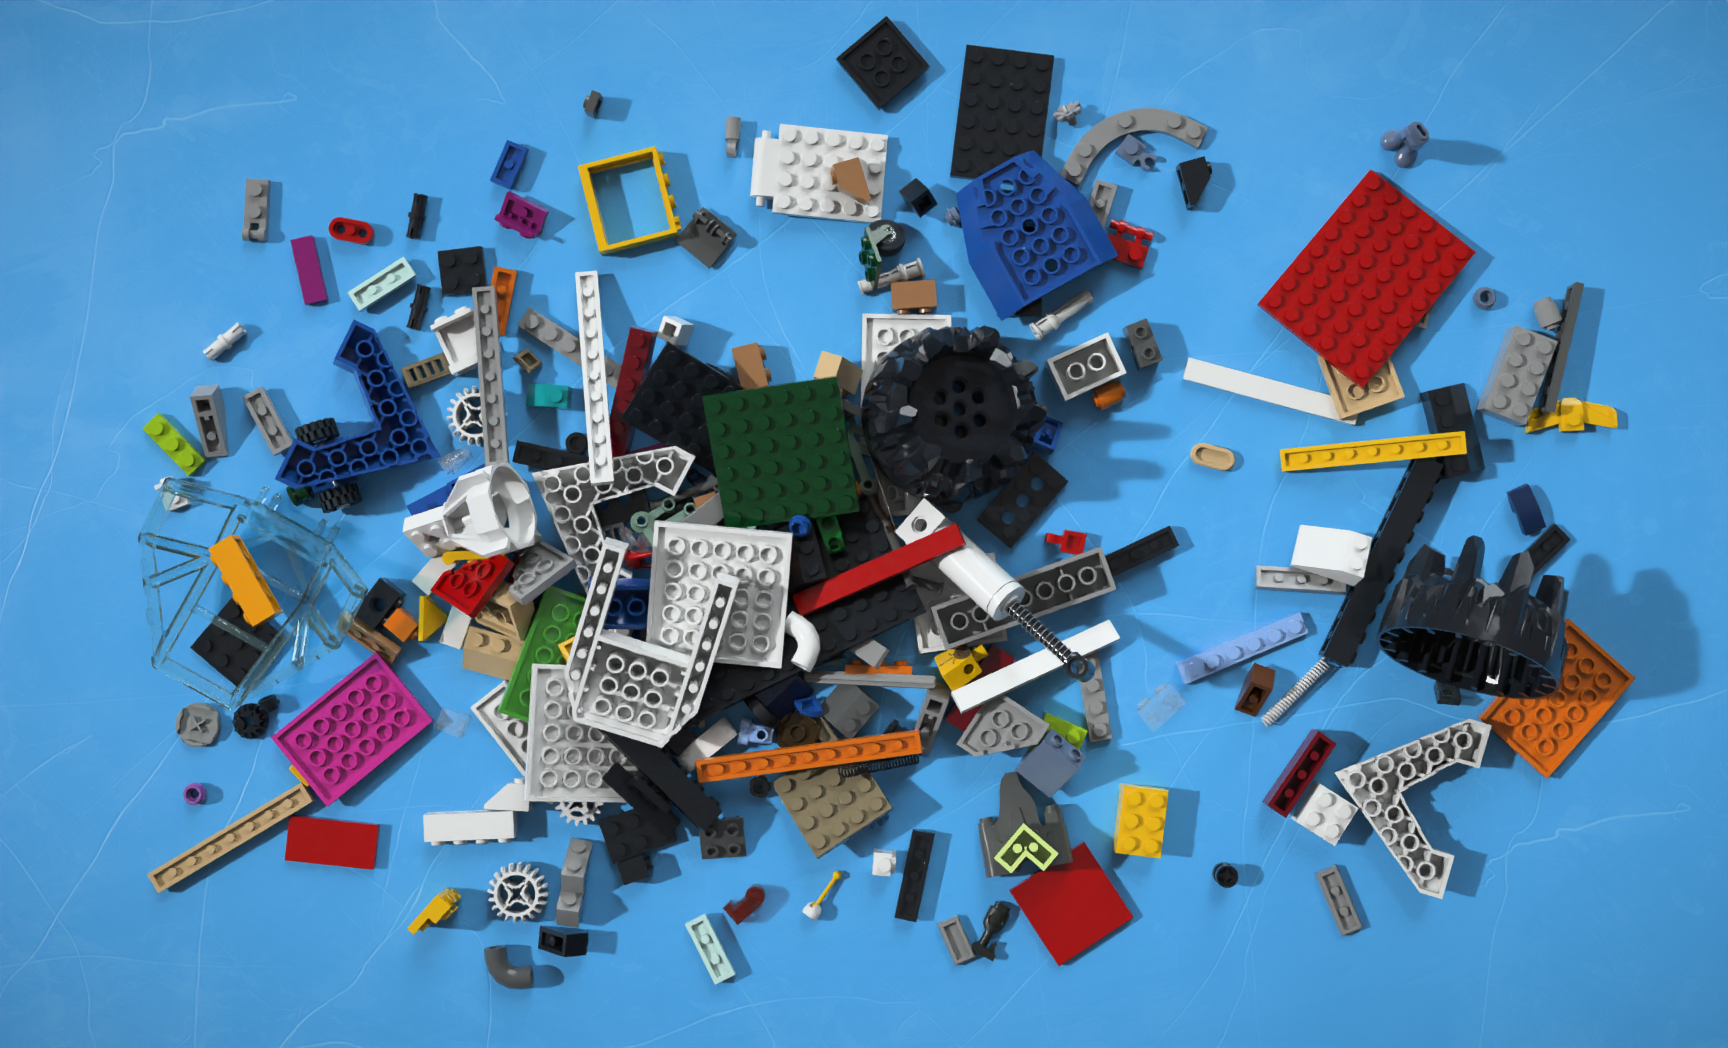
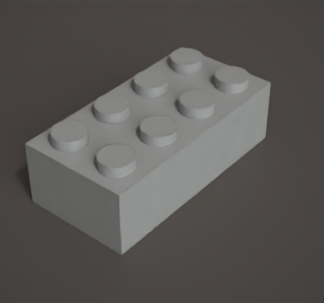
(1516, 375)

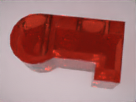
(747, 904)

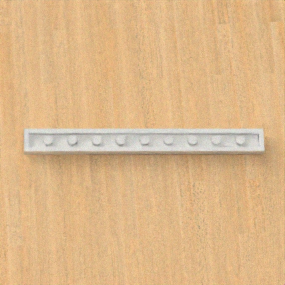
(594, 378)

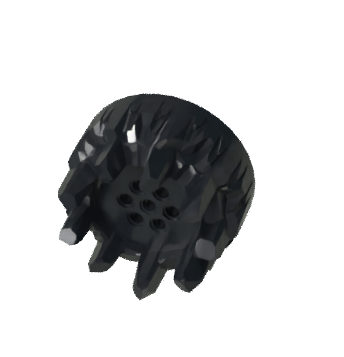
(902, 413)
(1478, 632)

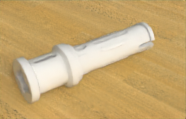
(901, 273)
(1053, 319)

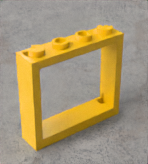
(588, 169)

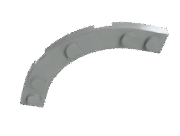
(1127, 123)

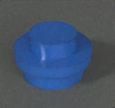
(800, 525)

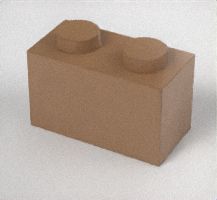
(913, 296)
(750, 366)

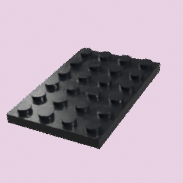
(1000, 108)
(672, 406)

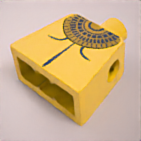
(960, 664)

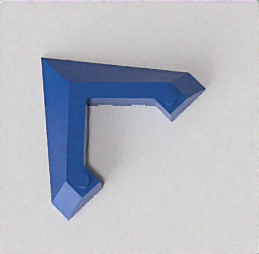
(397, 434)

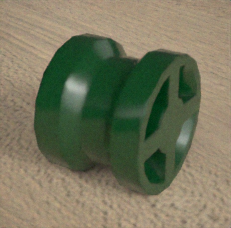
(299, 495)

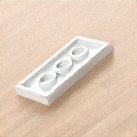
(506, 730)

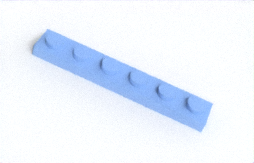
(1242, 648)

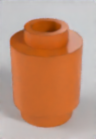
(1108, 395)

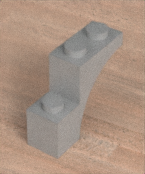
(573, 883)

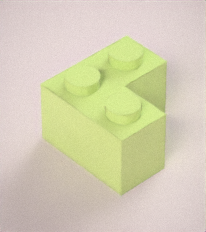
(1023, 844)

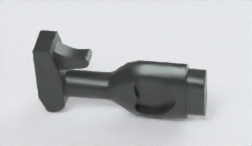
(993, 923)

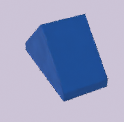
(1047, 436)

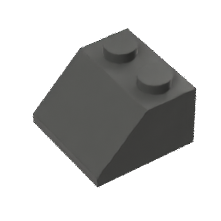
(848, 709)

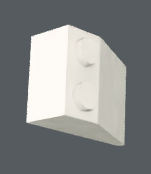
(1332, 553)

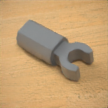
(732, 135)

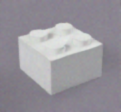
(1324, 813)

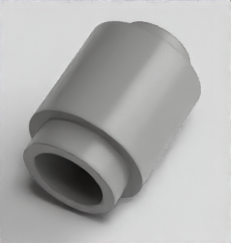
(1547, 313)

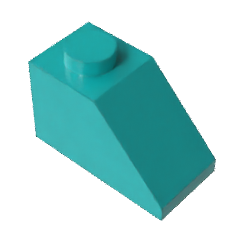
(549, 396)

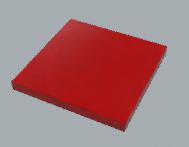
(1071, 904)

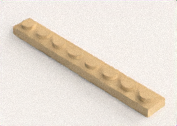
(230, 837)

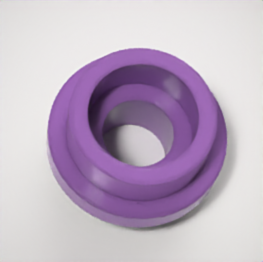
(188, 793)

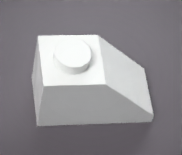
(510, 797)

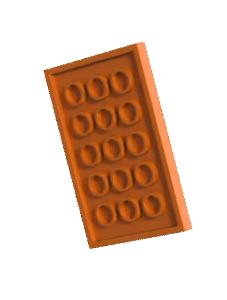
(1551, 727)

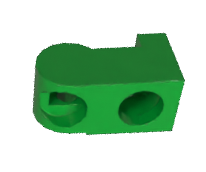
(831, 533)

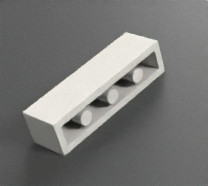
(470, 825)

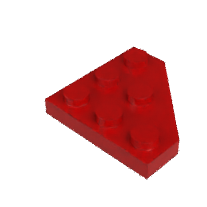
(473, 583)

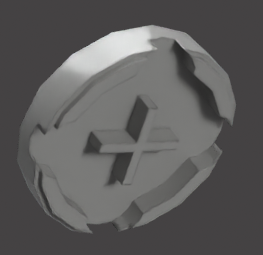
(198, 724)

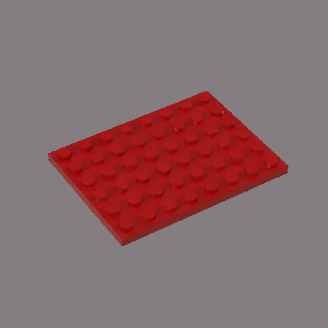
(1366, 278)

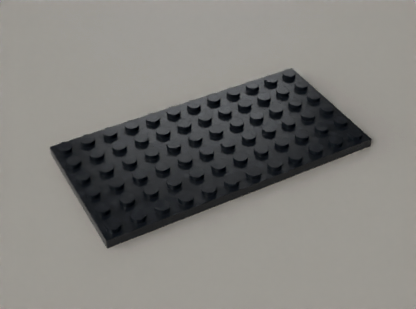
(838, 625)

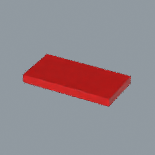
(332, 842)

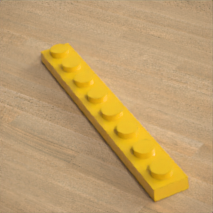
(1373, 451)

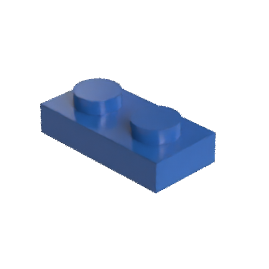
(509, 165)

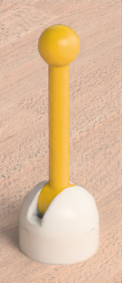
(814, 909)

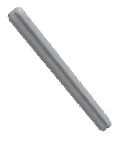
(877, 679)

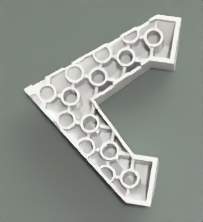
(572, 498)
(1378, 787)

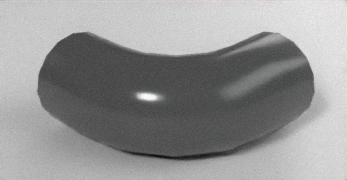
(505, 972)

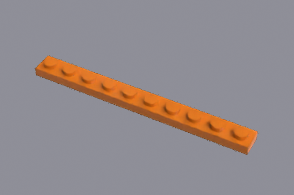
(808, 756)

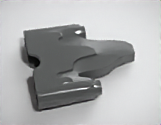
(1015, 809)

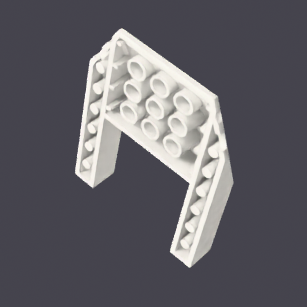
(632, 683)

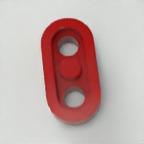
(352, 231)

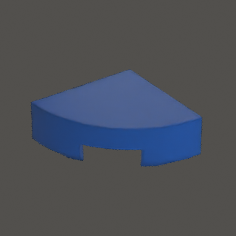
(809, 707)

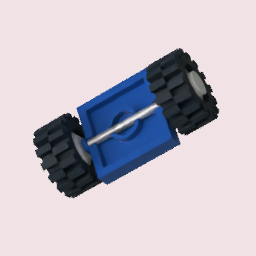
(340, 495)

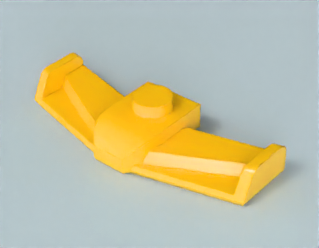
(1571, 416)

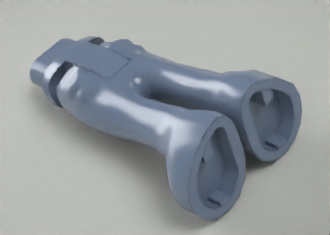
(1413, 136)

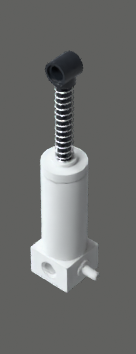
(988, 584)

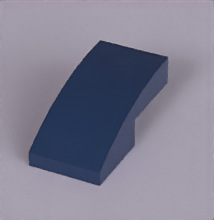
(1526, 509)

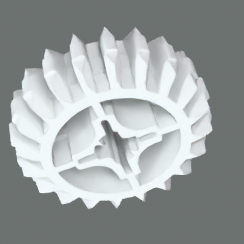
(468, 421)
(530, 877)

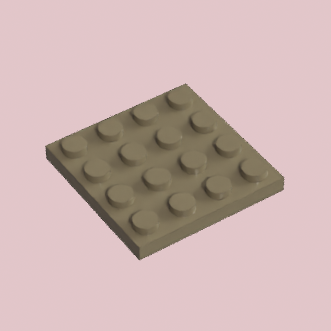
(829, 806)

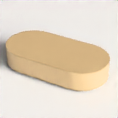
(1212, 456)

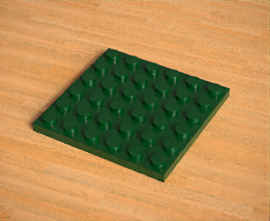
(781, 452)

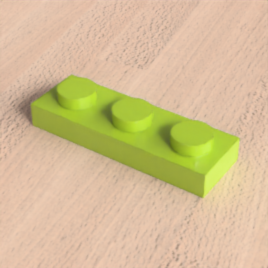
(174, 444)

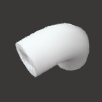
(806, 638)

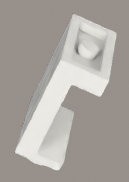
(458, 340)

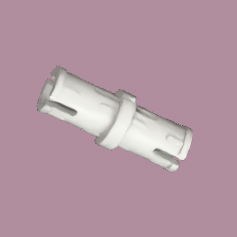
(225, 341)

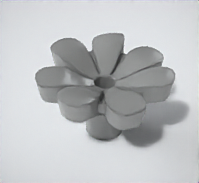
(1068, 113)

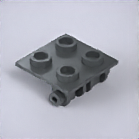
(706, 237)
(723, 839)

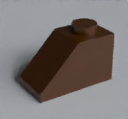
(1255, 689)

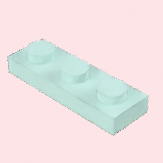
(382, 284)
(710, 948)

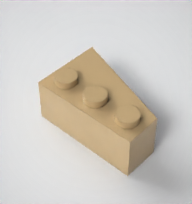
(836, 365)

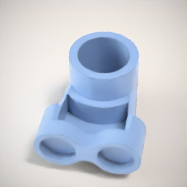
(749, 731)

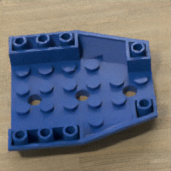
(1012, 260)

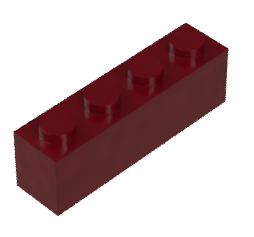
(993, 662)
(1299, 772)

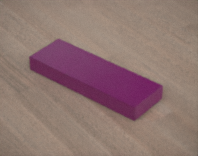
(309, 270)

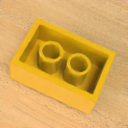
(1140, 820)

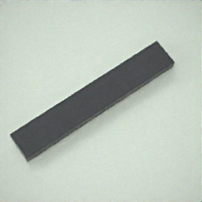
(1559, 357)

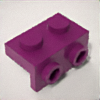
(522, 216)

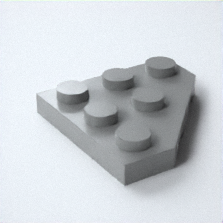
(538, 570)
(1002, 727)

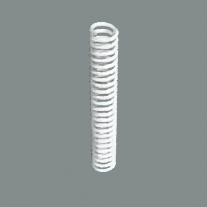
(1292, 691)

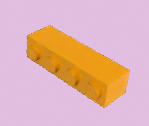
(245, 581)

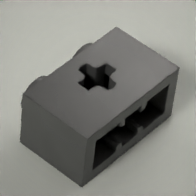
(1142, 344)

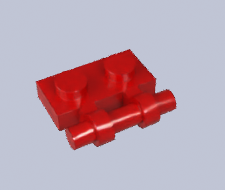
(1129, 252)

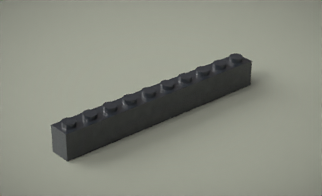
(1383, 556)

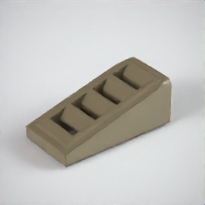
(424, 363)

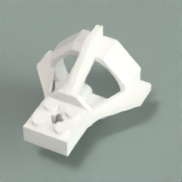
(470, 516)

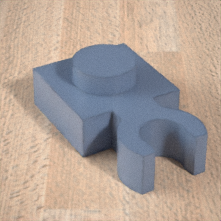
(1132, 151)

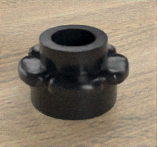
(268, 703)
(766, 786)

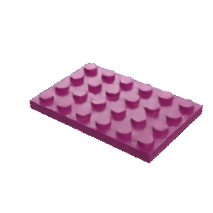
(352, 729)

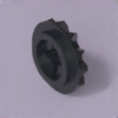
(259, 717)

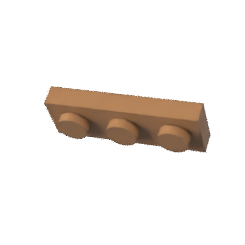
(374, 641)

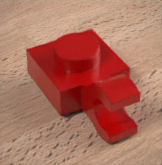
(1069, 542)

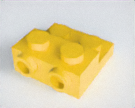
(439, 908)

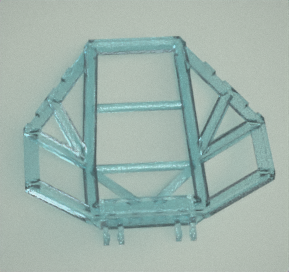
(273, 527)

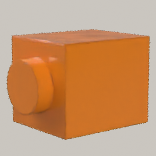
(403, 625)

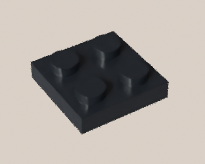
(462, 270)

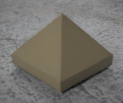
(527, 361)

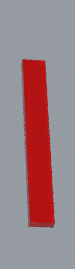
(879, 570)

